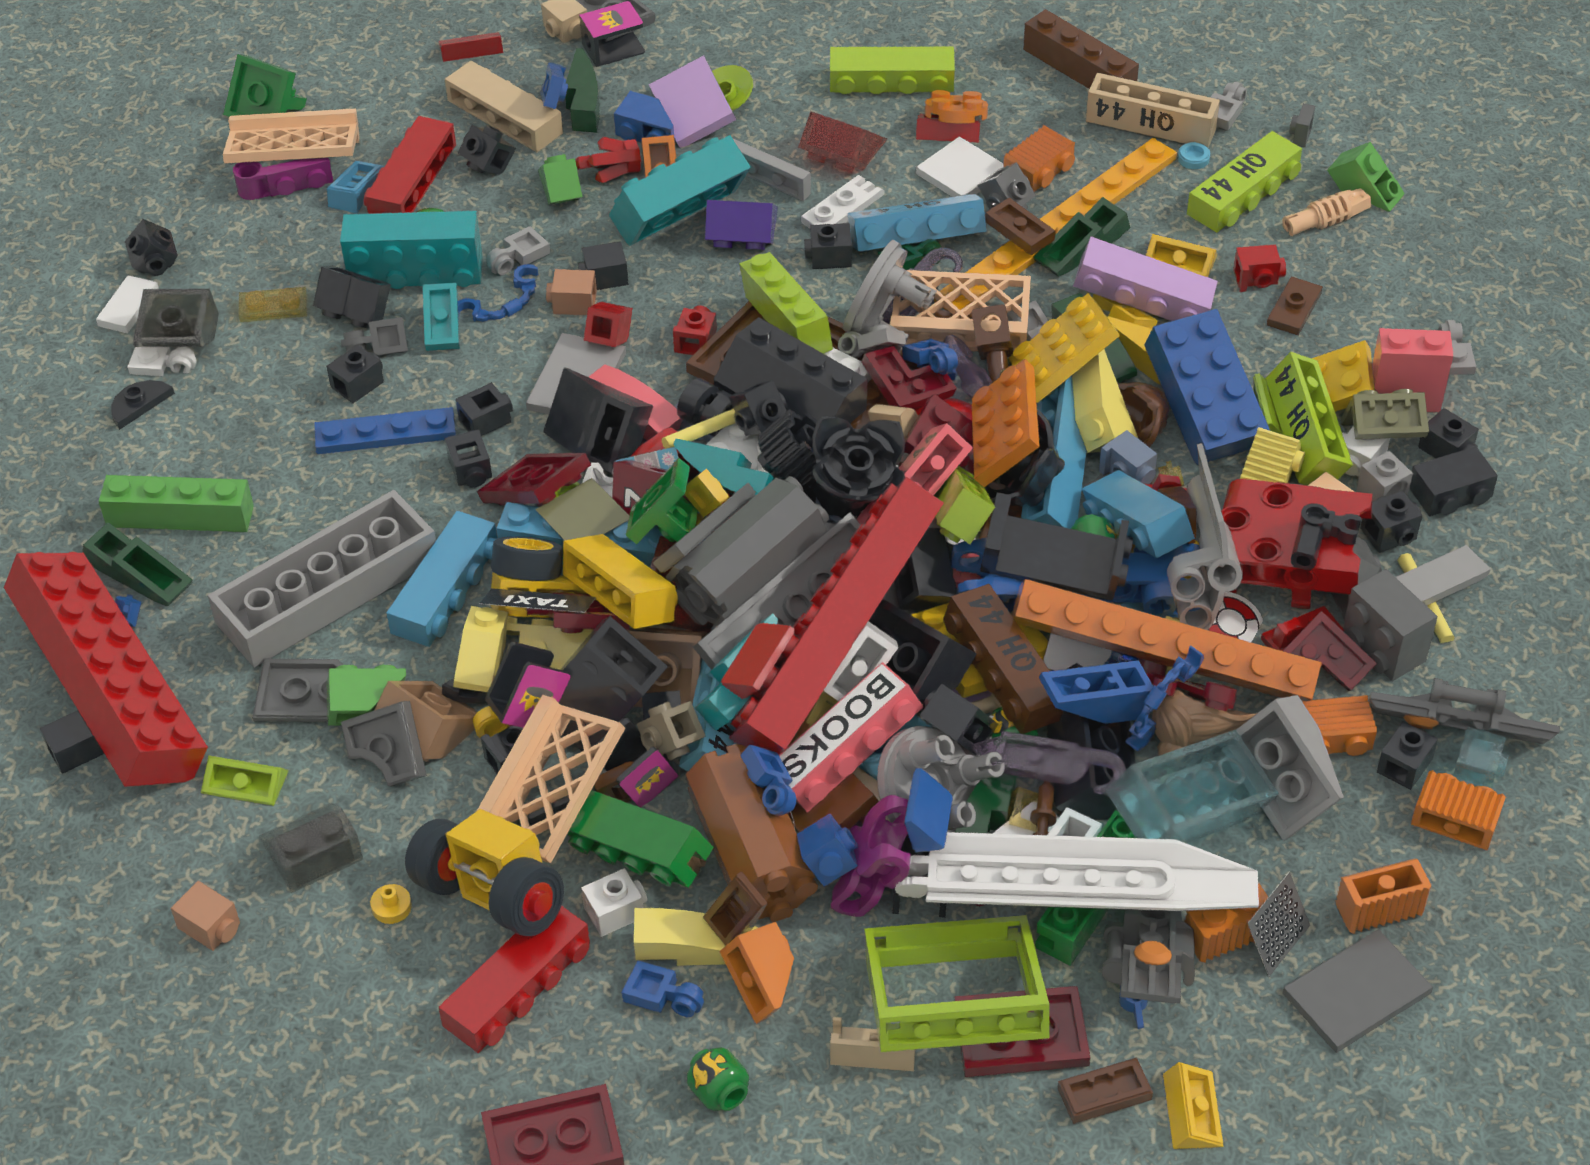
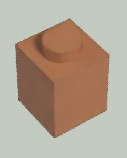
(572, 291)
(206, 916)

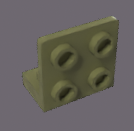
(1387, 414)

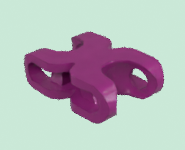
(877, 856)

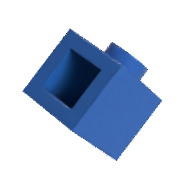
(827, 849)

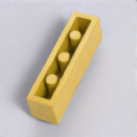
(619, 581)

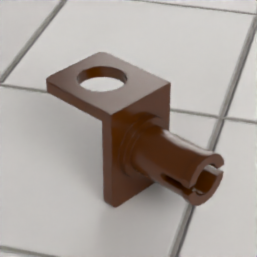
(994, 345)

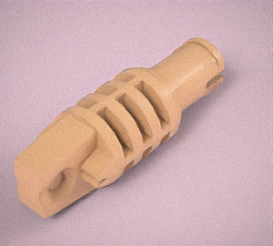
(1327, 211)

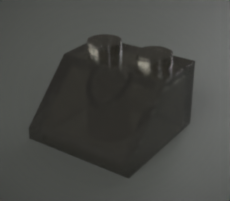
(176, 318)
(313, 846)

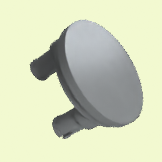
(880, 287)
(943, 761)

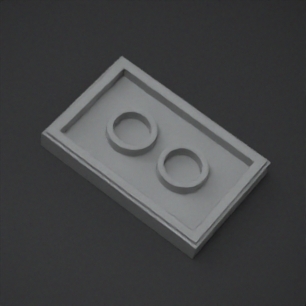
(576, 355)

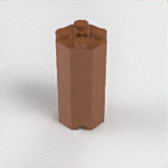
(747, 835)

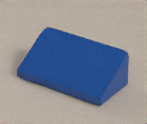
(927, 812)

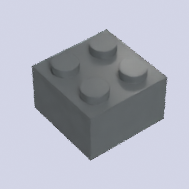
(1389, 624)

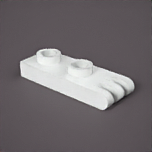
(850, 198)

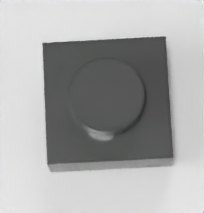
(1302, 125)

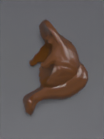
(1146, 408)

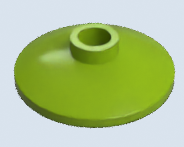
(735, 84)

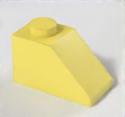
(481, 648)

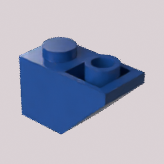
(641, 117)

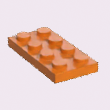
(1004, 422)

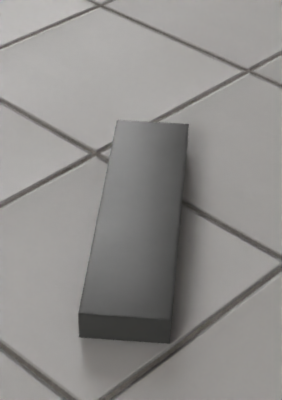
(704, 528)

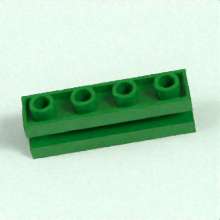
(638, 839)
(1067, 929)

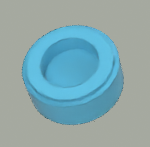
(1193, 155)

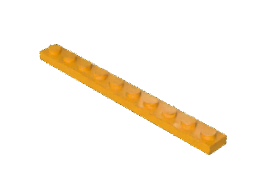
(1111, 185)

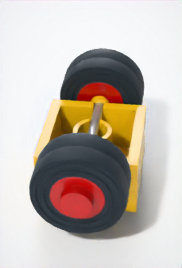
(491, 865)

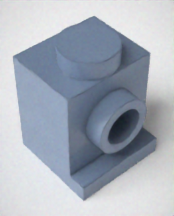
(1130, 457)

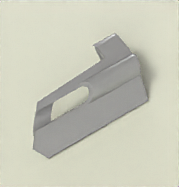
(1213, 566)

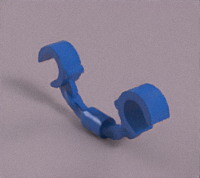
(510, 308)
(1144, 727)

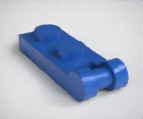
(554, 86)

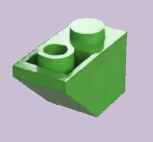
(1366, 170)
(560, 179)
(357, 690)

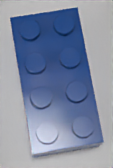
(1205, 385)

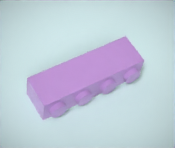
(1143, 281)

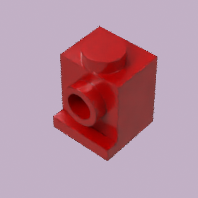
(1258, 266)
(694, 324)

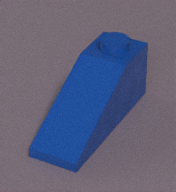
(1099, 692)

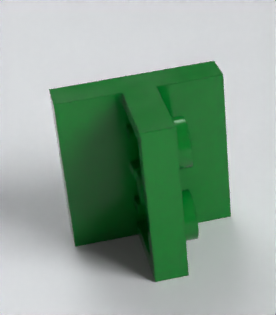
(261, 89)
(664, 507)

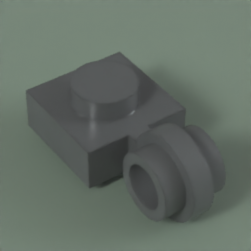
(386, 337)

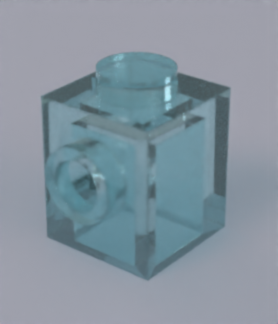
(1481, 758)

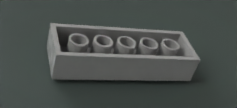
(322, 578)

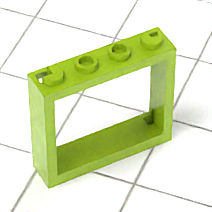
(957, 1021)

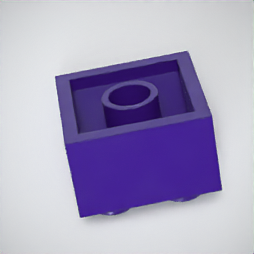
(740, 222)

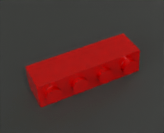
(411, 167)
(512, 979)

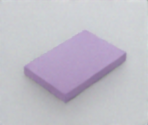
(693, 101)

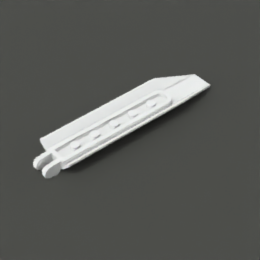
(1079, 873)

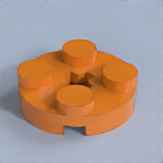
(956, 107)

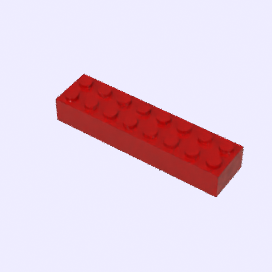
(836, 616)
(105, 669)

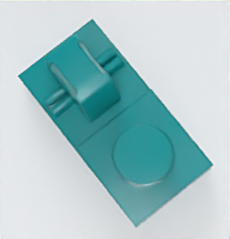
(441, 316)

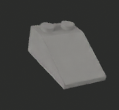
(1295, 761)

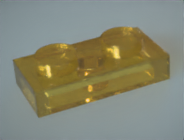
(272, 304)

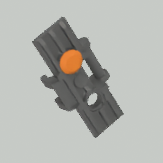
(1436, 709)
(1149, 955)

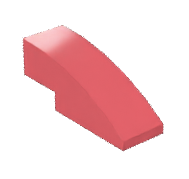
(663, 412)

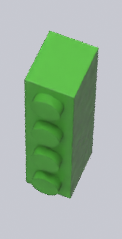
(176, 503)

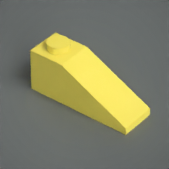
(1099, 404)

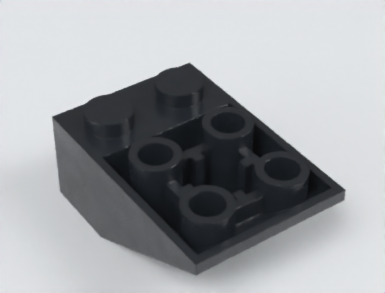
(596, 419)
(608, 675)

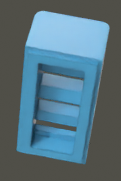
(350, 195)

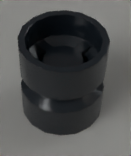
(702, 401)

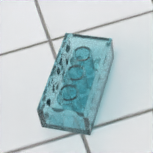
(1193, 790)

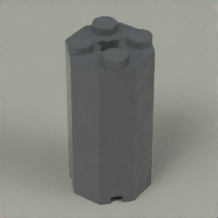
(747, 551)

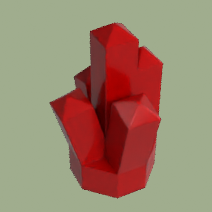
(620, 155)

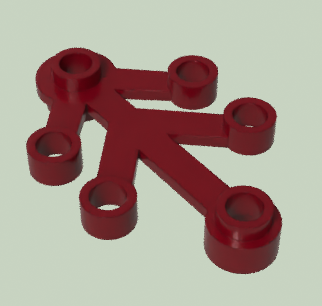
(1216, 695)

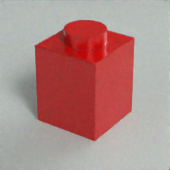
(607, 324)

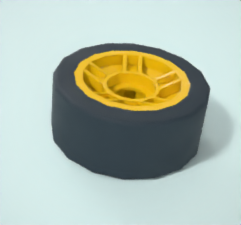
(526, 558)

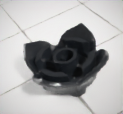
(842, 448)
(1033, 473)

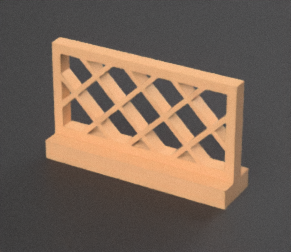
(291, 135)
(927, 326)
(525, 770)

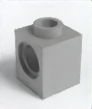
(1384, 476)

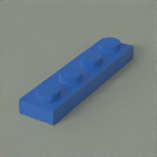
(384, 430)

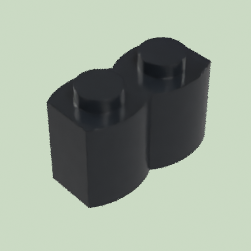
(351, 295)

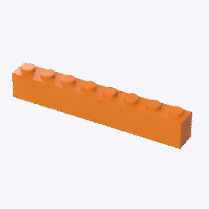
(1164, 640)

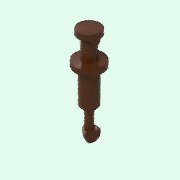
(1043, 815)

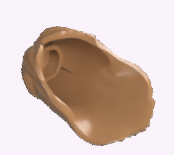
(1188, 721)

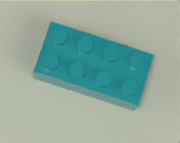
(678, 189)
(414, 247)

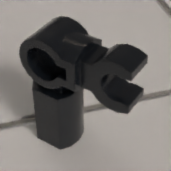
(1320, 523)

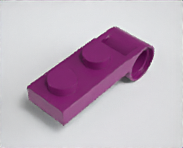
(281, 179)

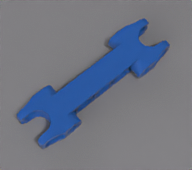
(1144, 583)

